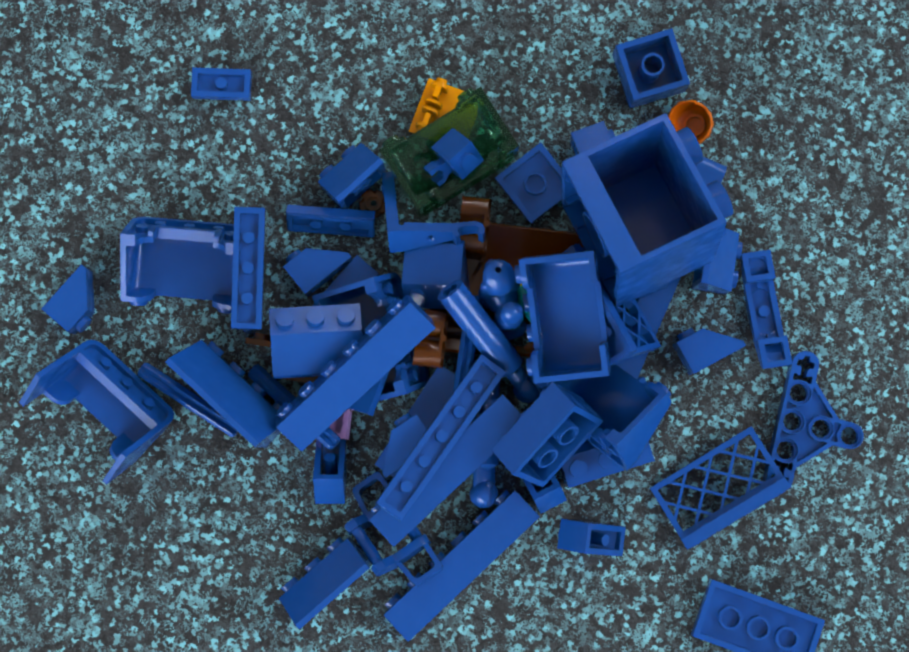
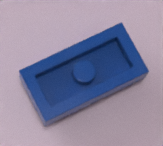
(221, 84)

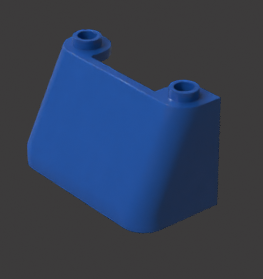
(176, 261)
(374, 298)
(628, 411)

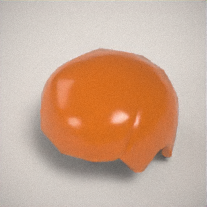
(694, 116)

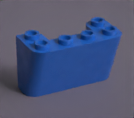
(564, 316)

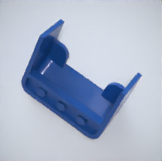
(110, 394)

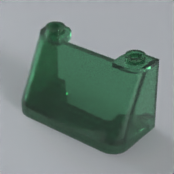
(473, 118)

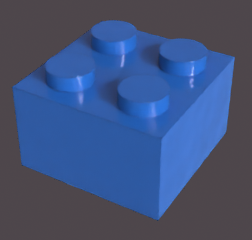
(650, 68)

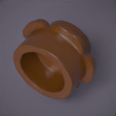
(369, 196)

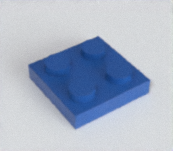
(533, 183)

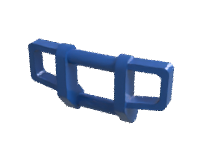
(381, 566)

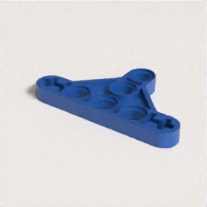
(809, 410)

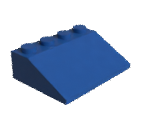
(228, 391)

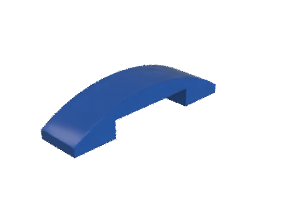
(763, 310)

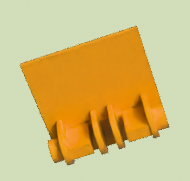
(434, 103)

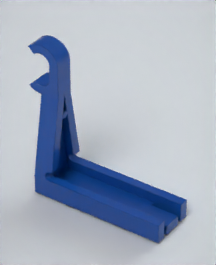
(418, 234)

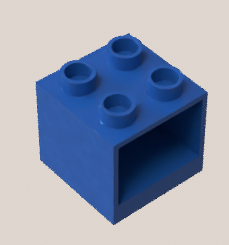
(644, 207)

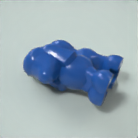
(501, 297)

